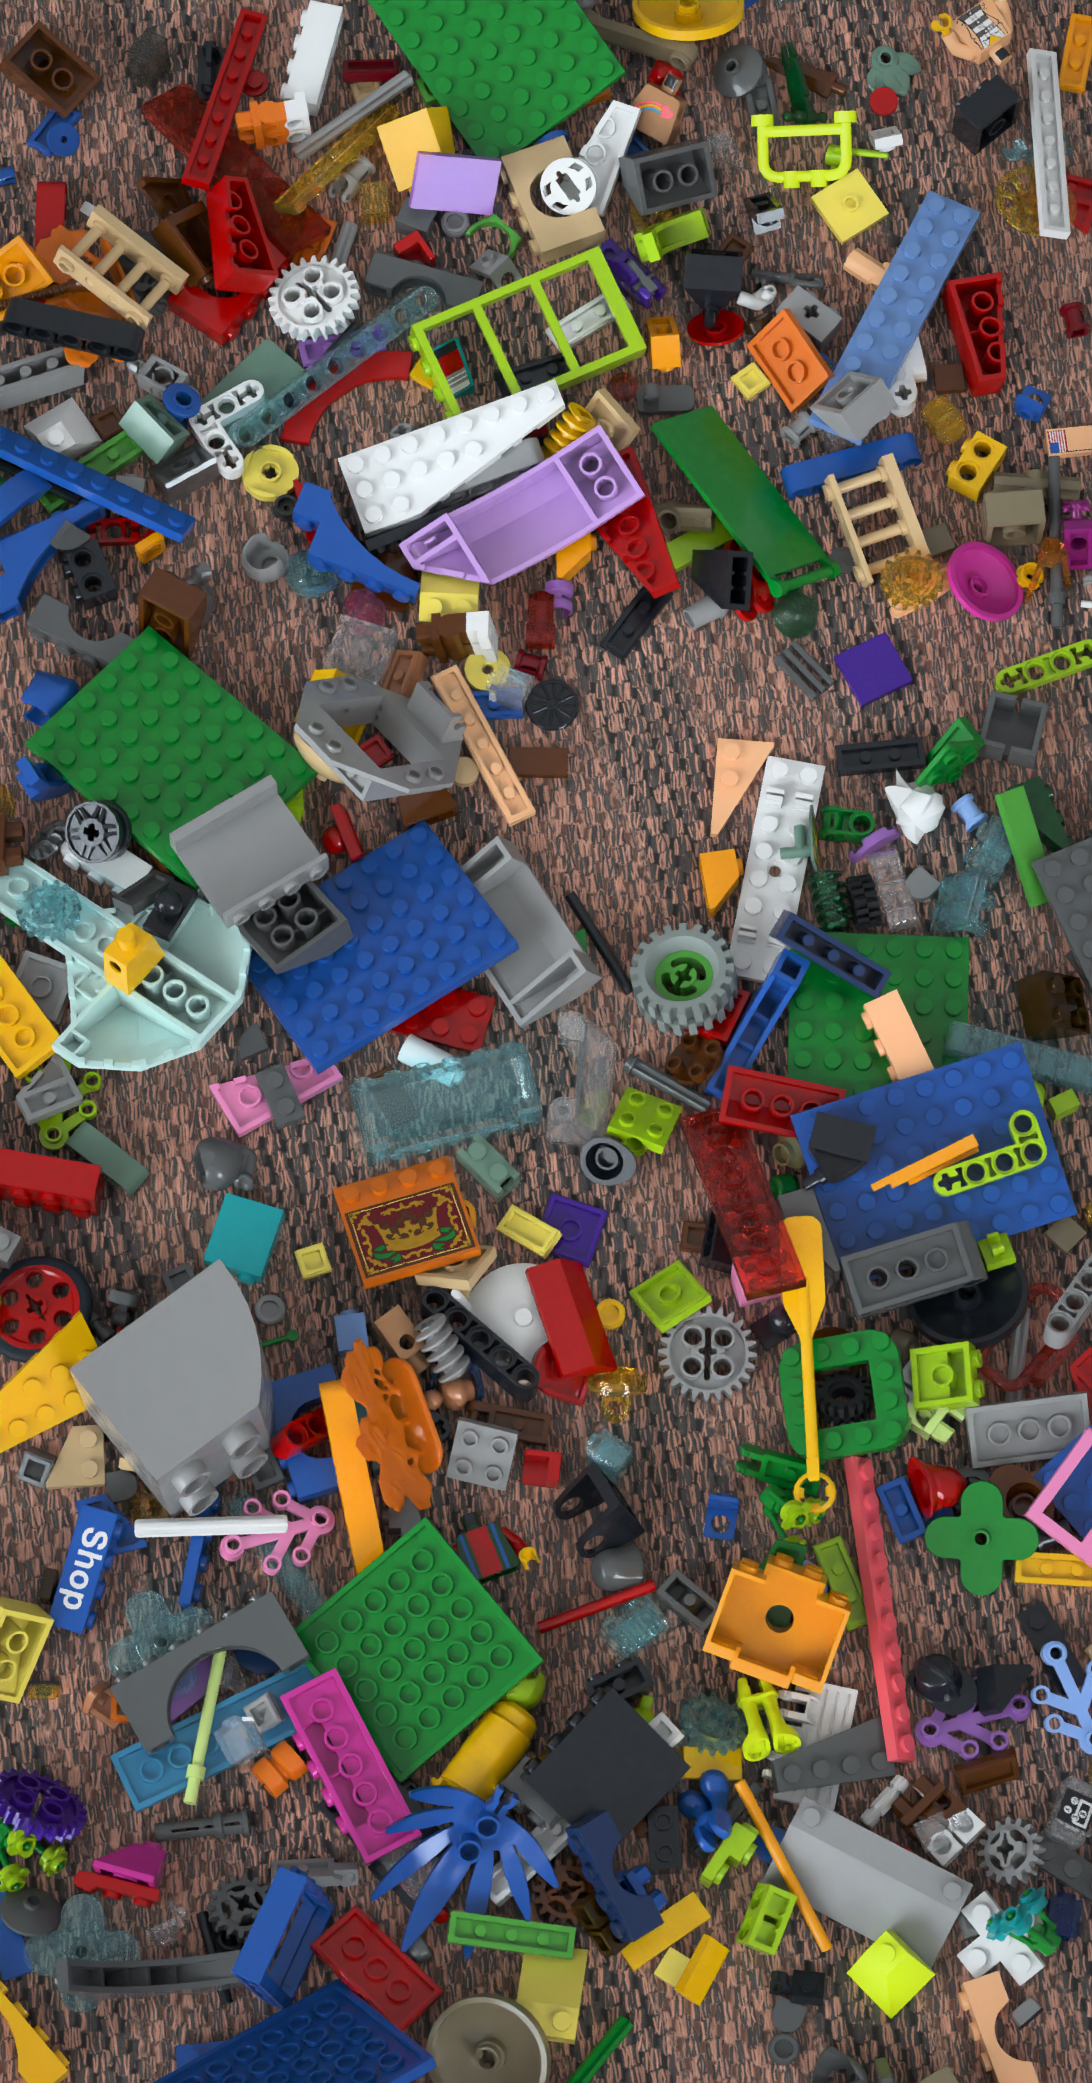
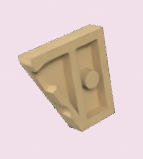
(80, 1460)

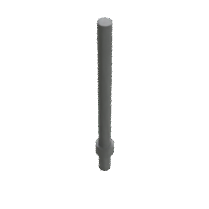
(1056, 597)

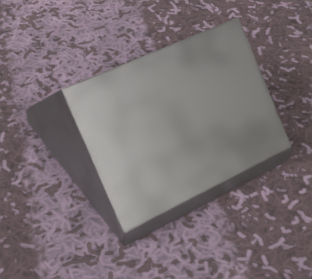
(185, 472)

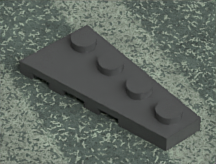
(839, 1759)

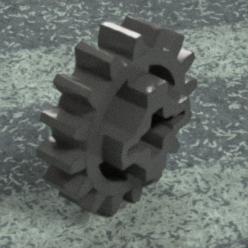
(229, 1901)

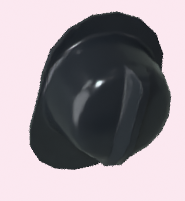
(943, 1684)

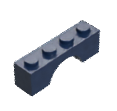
(594, 1842)

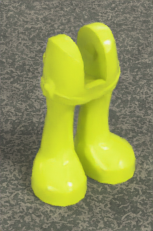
(757, 1744)

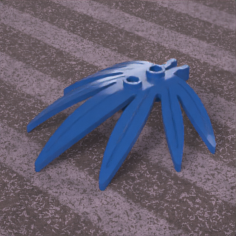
(475, 1834)

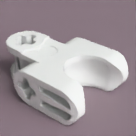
(912, 372)

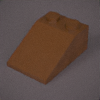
(49, 71)
(172, 609)

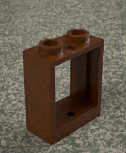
(178, 249)

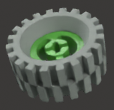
(668, 963)

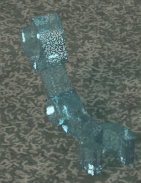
(1022, 152)

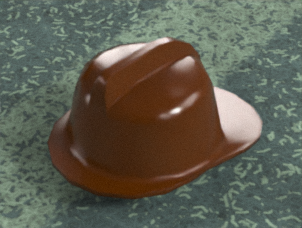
(1018, 1490)

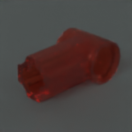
(540, 626)

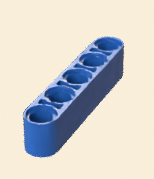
(809, 475)

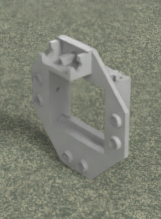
(415, 726)

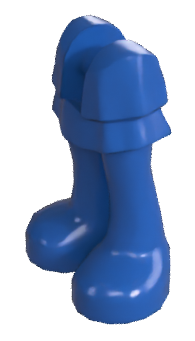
(708, 1809)

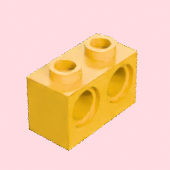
(979, 467)

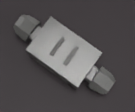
(156, 366)

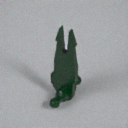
(798, 91)

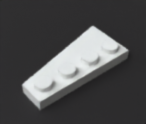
(602, 152)

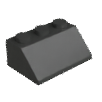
(669, 176)

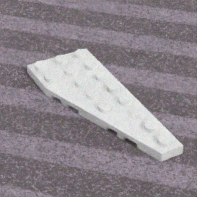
(417, 470)

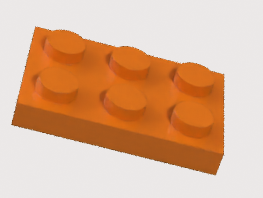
(790, 360)

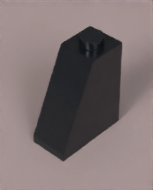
(724, 576)

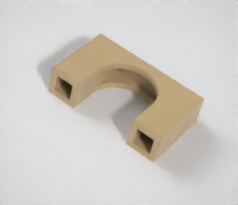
(549, 235)

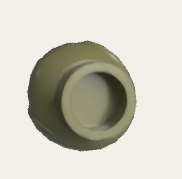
(788, 1153)

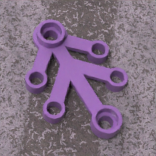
(969, 1724)

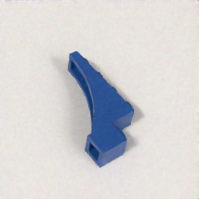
(29, 551)
(340, 552)
(760, 1016)

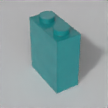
(244, 1238)

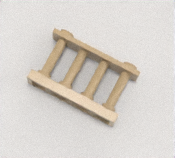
(134, 247)
(895, 499)

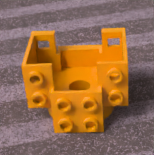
(774, 1653)

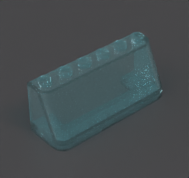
(446, 1103)

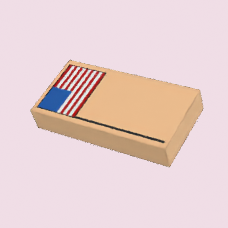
(1069, 441)

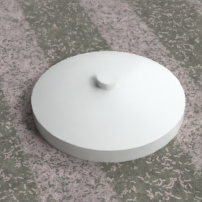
(509, 1309)

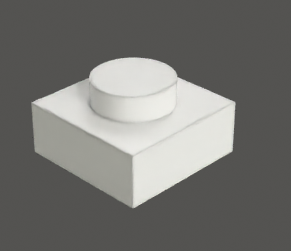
(885, 138)

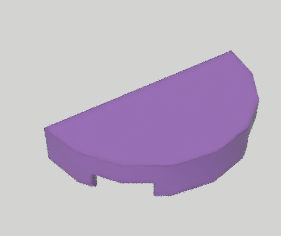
(874, 842)

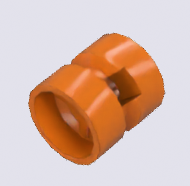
(277, 1770)

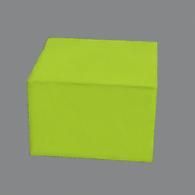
(1063, 1104)

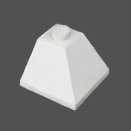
(64, 430)

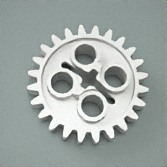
(331, 281)

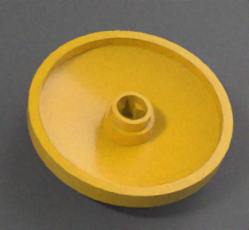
(687, 18)

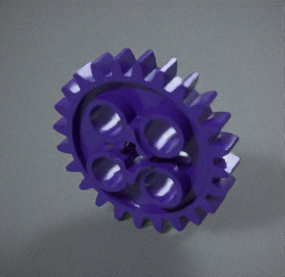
(59, 1811)

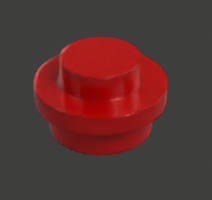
(256, 84)

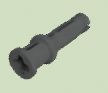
(165, 1832)

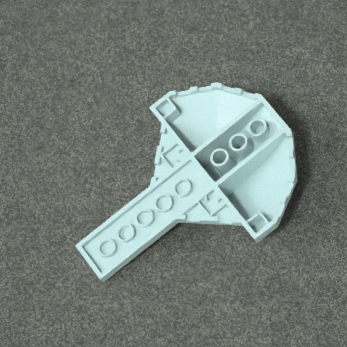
(171, 1008)

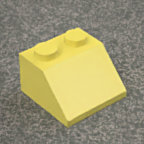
(446, 595)

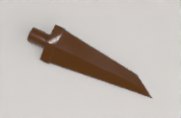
(818, 80)

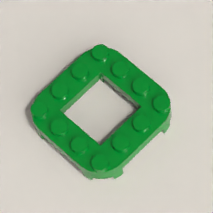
(888, 1392)

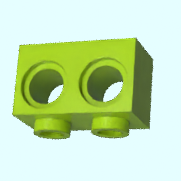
(766, 1918)

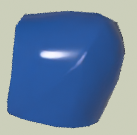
(47, 693)

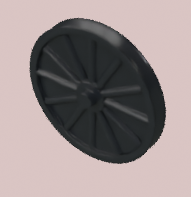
(552, 705)

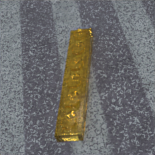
(334, 161)

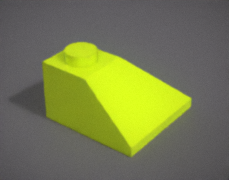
(890, 1973)

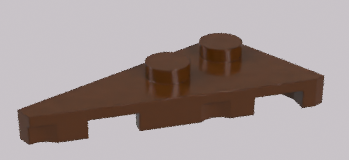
(167, 198)

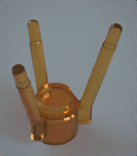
(1049, 555)

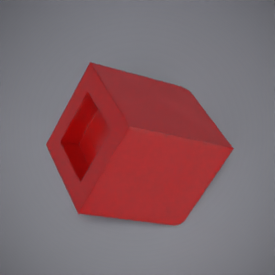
(414, 248)
(541, 1468)

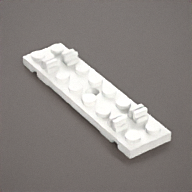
(783, 802)

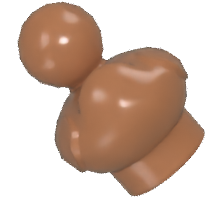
(451, 1394)

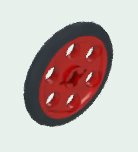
(55, 1273)

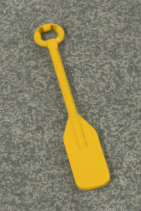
(805, 1309)

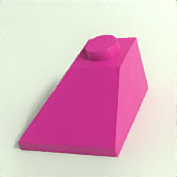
(134, 1864)

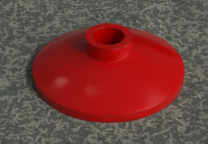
(726, 330)

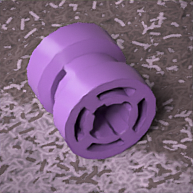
(562, 593)

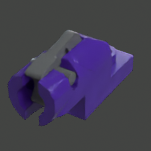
(631, 275)

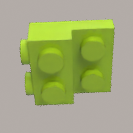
(946, 1376)
(732, 1852)

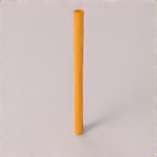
(783, 1865)

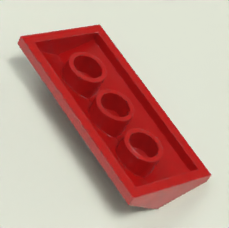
(767, 1100)
(570, 1318)

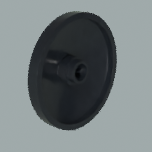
(976, 1312)

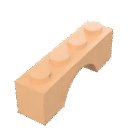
(984, 2000)

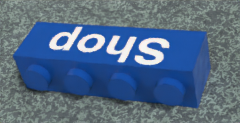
(85, 1568)

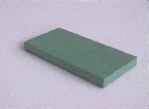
(264, 364)

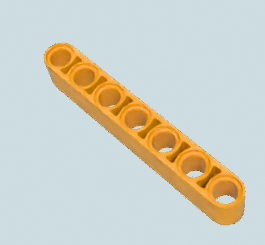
(351, 1475)

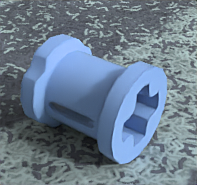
(969, 812)

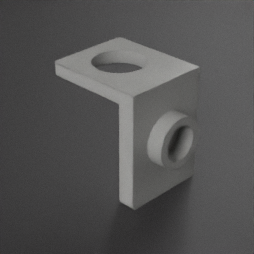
(494, 266)

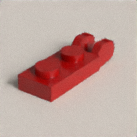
(116, 1888)

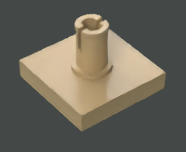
(613, 419)
(461, 1274)

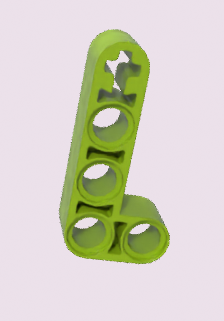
(987, 1161)

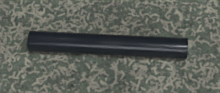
(210, 1947)

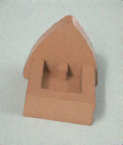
(99, 1704)

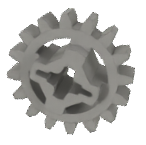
(1012, 1853)

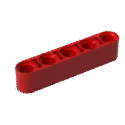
(50, 210)

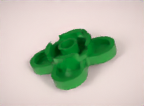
(1006, 1537)

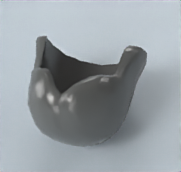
(618, 1568)
(833, 2059)

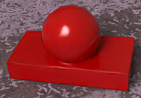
(343, 836)

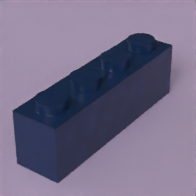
(830, 953)

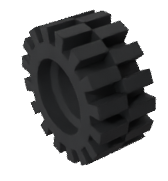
(863, 901)
(843, 1386)

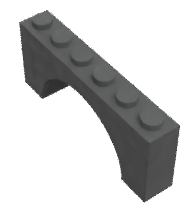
(149, 1692)

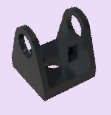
(617, 1521)

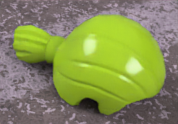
(528, 1692)

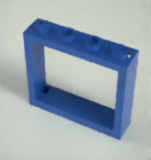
(268, 1930)

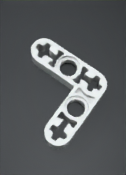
(215, 429)

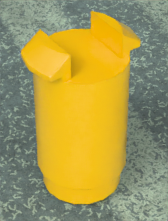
(490, 1750)

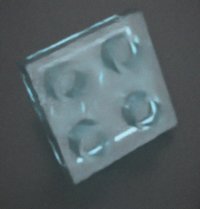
(960, 903)

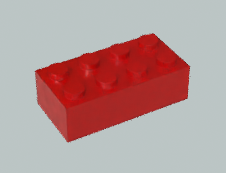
(51, 1183)

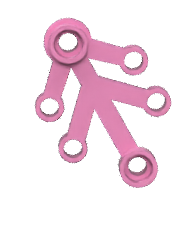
(306, 1524)

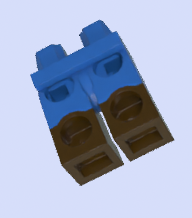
(597, 1920)

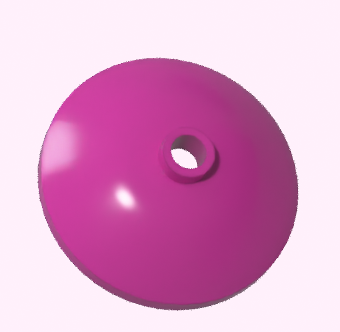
(984, 581)

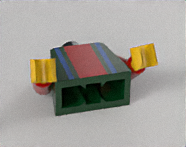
(491, 1549)

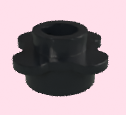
(219, 1940)

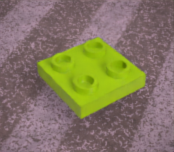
(644, 1121)

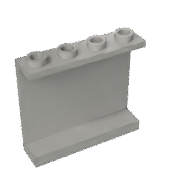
(248, 853)

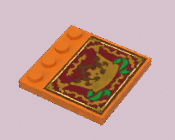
(406, 1222)

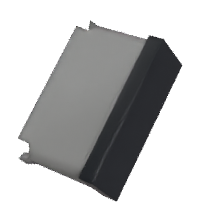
(1026, 2012)

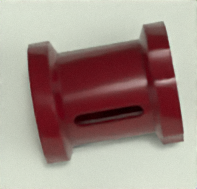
(1074, 320)
(531, 664)

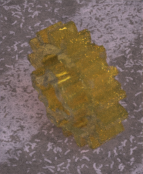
(910, 583)

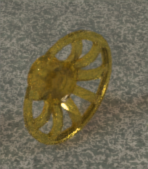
(1026, 206)

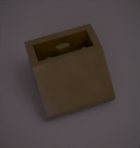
(1052, 1006)

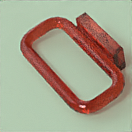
(1045, 1361)

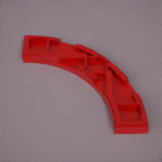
(377, 368)

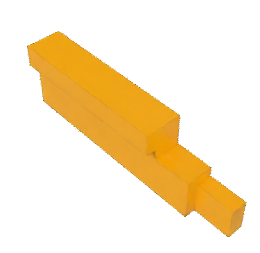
(930, 1164)

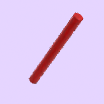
(597, 1606)

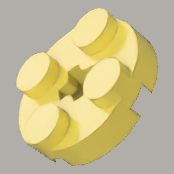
(262, 460)

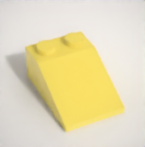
(22, 1638)
(553, 1993)

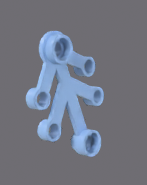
(1076, 1703)

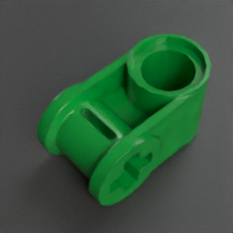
(844, 824)

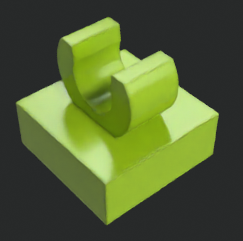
(996, 1251)

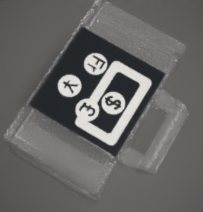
(1071, 1814)

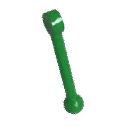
(292, 1336)

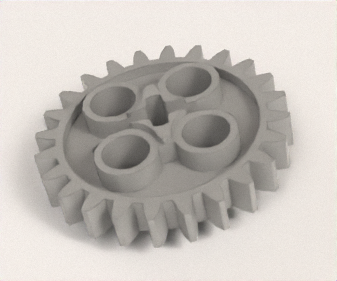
(734, 1355)

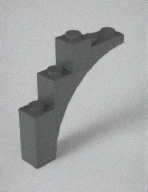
(146, 1978)

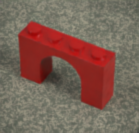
(218, 316)

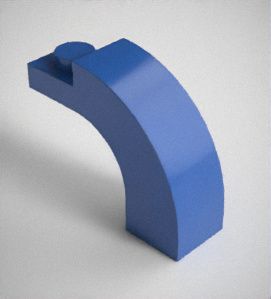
(41, 781)

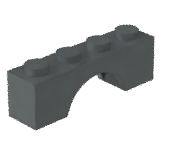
(392, 275)
(52, 623)

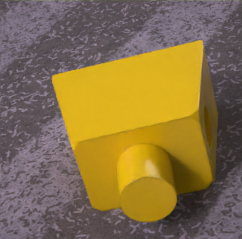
(130, 957)

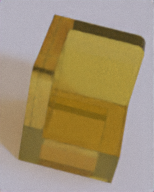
(374, 203)

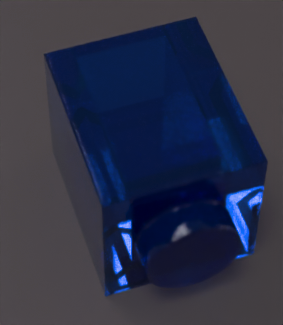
(1066, 1914)

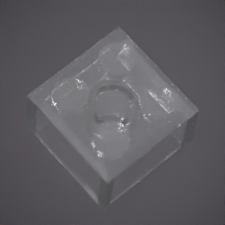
(362, 650)

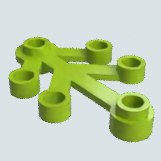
(64, 1127)

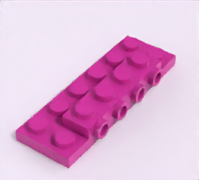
(347, 1765)

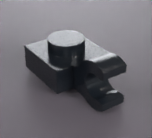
(804, 1986)

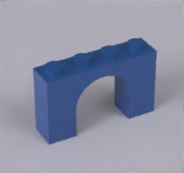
(294, 1394)

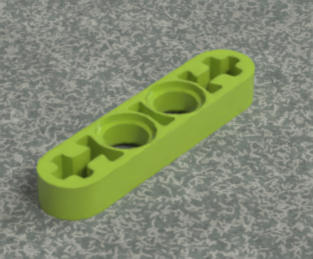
(1046, 664)

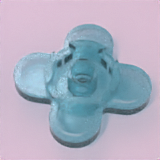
(149, 1622)
(80, 1927)

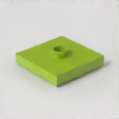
(670, 1296)

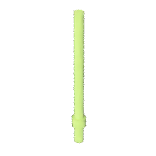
(196, 1770)

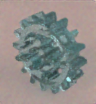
(48, 910)
(712, 1724)

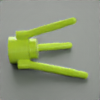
(833, 154)

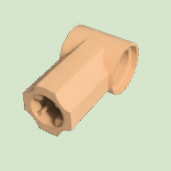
(865, 268)

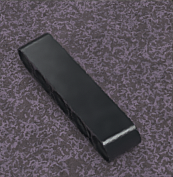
(73, 329)
(484, 1357)

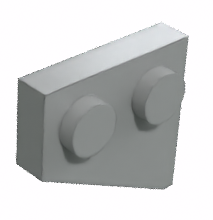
(49, 1092)

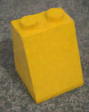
(419, 131)

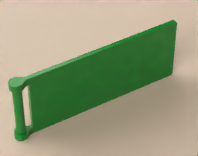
(743, 499)

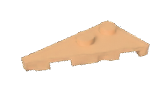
(735, 770)

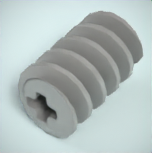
(443, 1347)

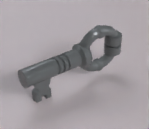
(804, 280)

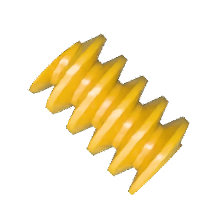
(576, 424)

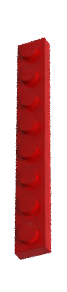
(224, 99)

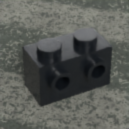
(628, 1679)

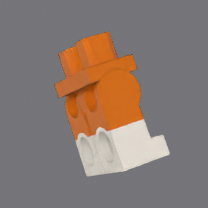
(275, 122)

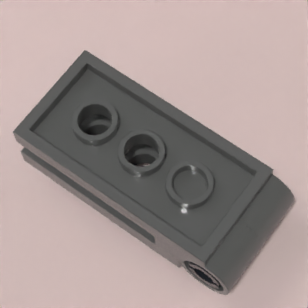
(941, 1263)

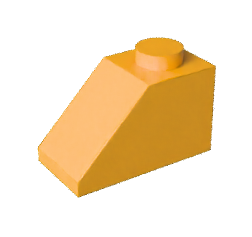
(663, 343)
(575, 557)
(719, 877)

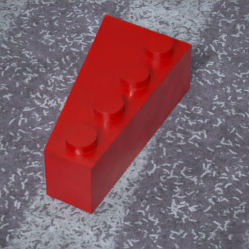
(238, 238)
(978, 328)

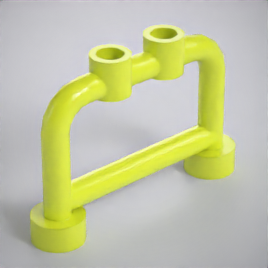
(818, 178)

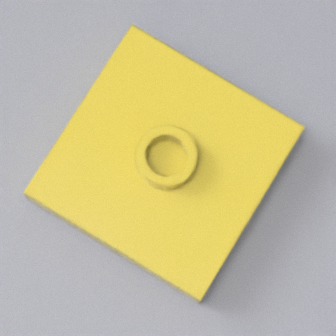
(849, 206)

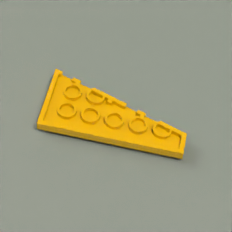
(43, 1388)

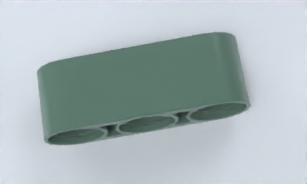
(116, 1164)

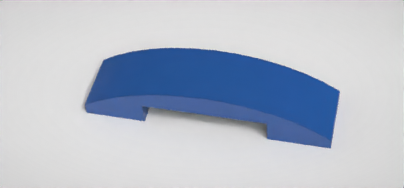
(19, 491)

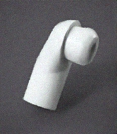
(757, 300)

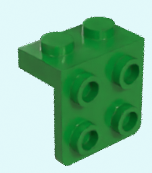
(951, 754)

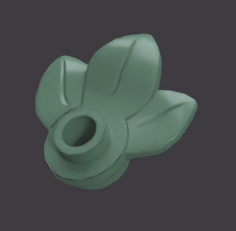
(892, 74)

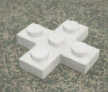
(985, 1953)

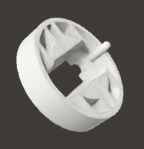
(579, 178)

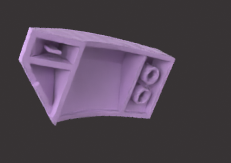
(528, 515)

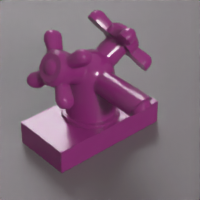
(1077, 534)

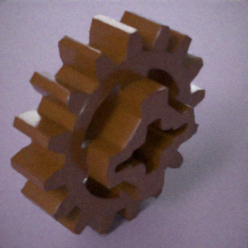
(551, 1897)

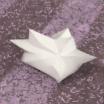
(915, 807)

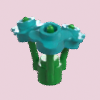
(1018, 1921)

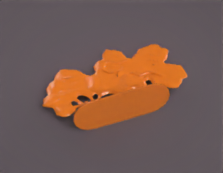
(79, 301)
(397, 1425)

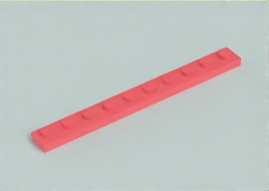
(879, 1610)

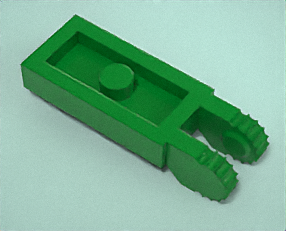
(775, 1468)

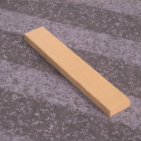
(484, 746)

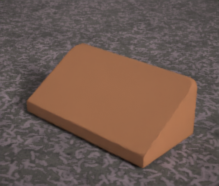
(405, 671)

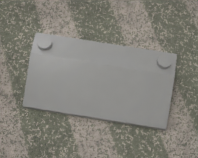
(550, 960)
(869, 1880)

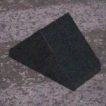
(999, 1684)

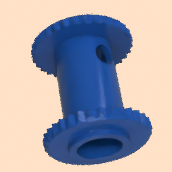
(181, 402)

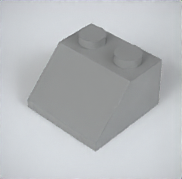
(855, 405)

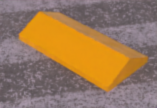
(21, 270)

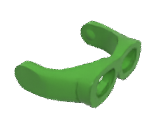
(494, 221)

